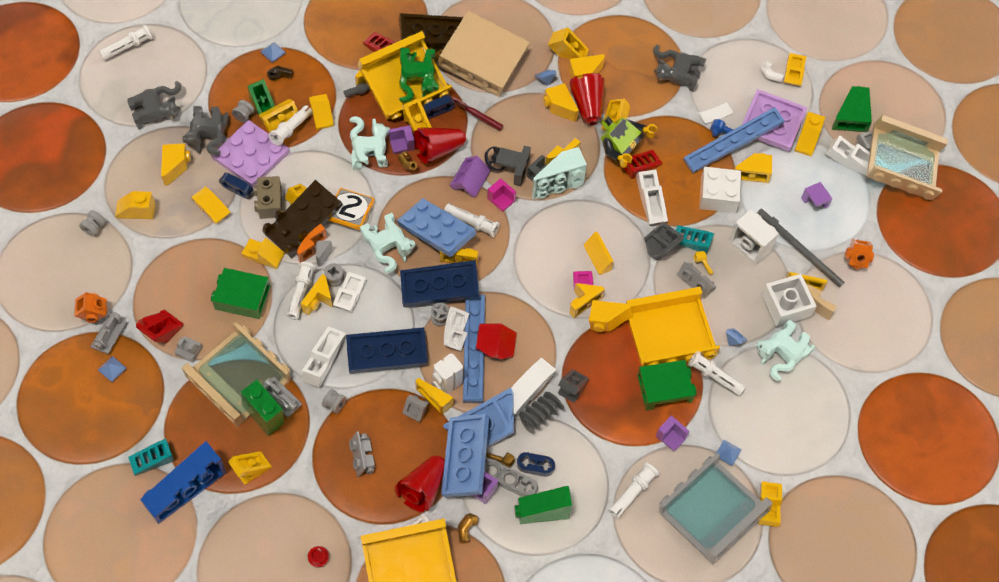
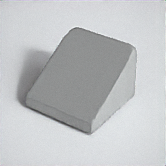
(323, 250)

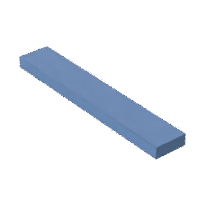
(733, 140)
(473, 358)

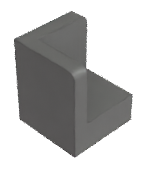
(536, 167)

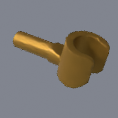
(507, 460)

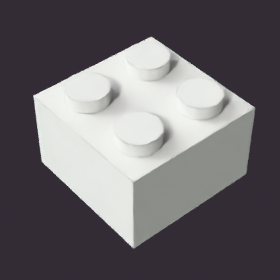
(720, 189)
(753, 236)
(788, 300)

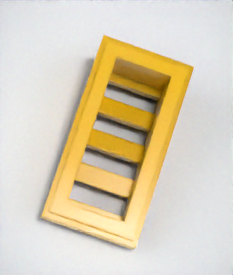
(437, 398)

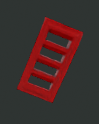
(372, 46)
(632, 171)

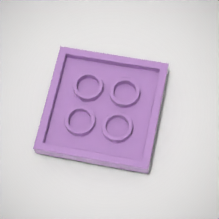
(791, 112)
(250, 153)

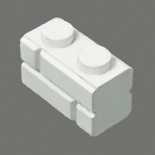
(448, 374)

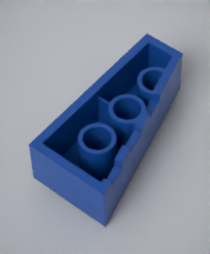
(184, 483)

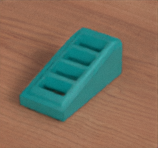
(700, 234)
(148, 451)

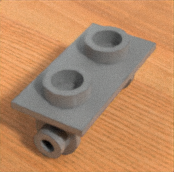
(693, 278)
(109, 333)
(282, 396)
(359, 446)

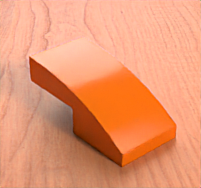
(307, 247)

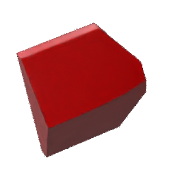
(159, 326)
(496, 340)

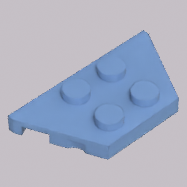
(500, 413)

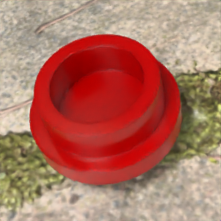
(318, 556)

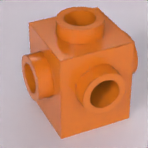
(859, 254)
(90, 307)

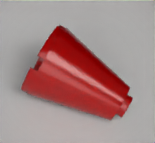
(588, 96)
(437, 142)
(422, 484)

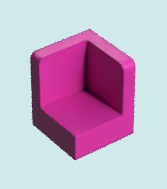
(501, 195)

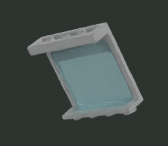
(713, 509)

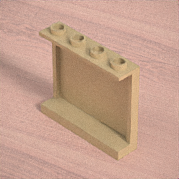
(483, 53)

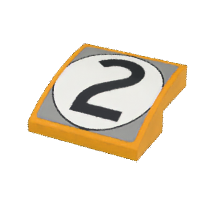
(354, 209)

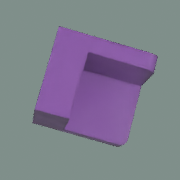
(401, 139)
(817, 194)
(672, 433)
(490, 485)

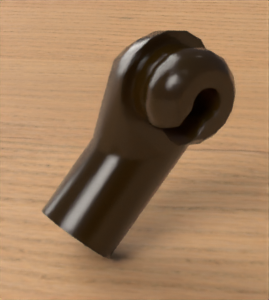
(278, 71)

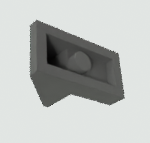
(572, 385)

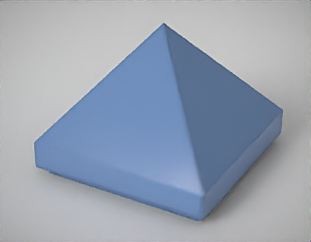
(273, 52)
(546, 76)
(735, 337)
(112, 369)
(728, 452)

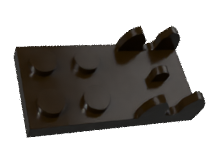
(435, 28)
(309, 210)

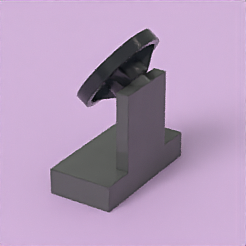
(510, 159)

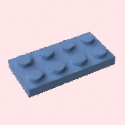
(436, 227)
(465, 455)

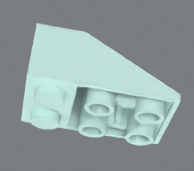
(560, 174)

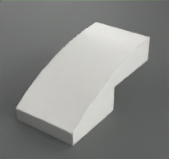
(350, 291)
(455, 324)

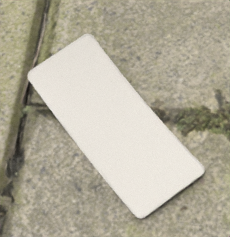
(716, 113)

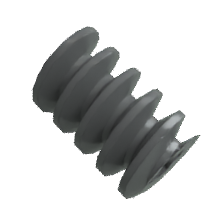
(539, 410)

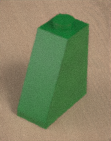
(855, 111)
(544, 506)

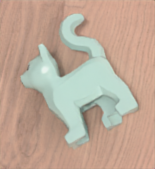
(368, 146)
(386, 239)
(786, 347)

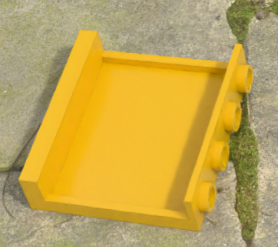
(383, 75)
(671, 327)
(409, 554)

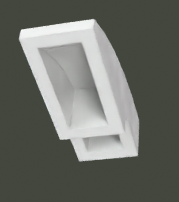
(850, 156)
(651, 196)
(322, 357)
(531, 384)

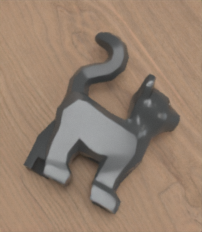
(681, 68)
(152, 108)
(206, 127)

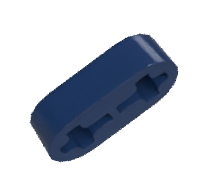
(439, 106)
(236, 185)
(535, 460)

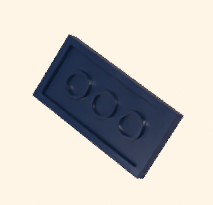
(439, 283)
(386, 350)

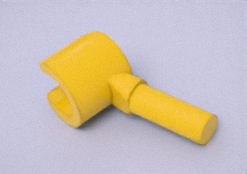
(702, 257)

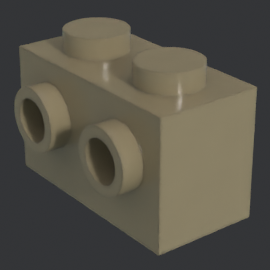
(268, 196)

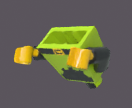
(622, 137)

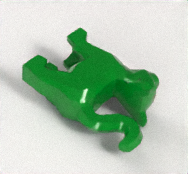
(417, 70)

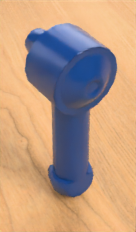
(718, 127)

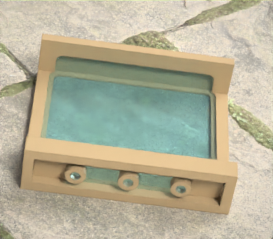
(905, 157)
(231, 369)

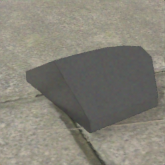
(662, 240)

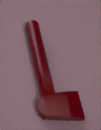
(478, 114)

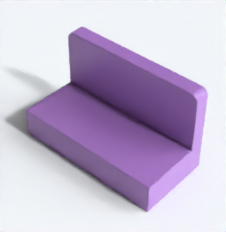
(470, 175)

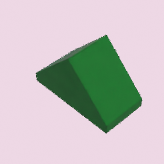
(260, 96)

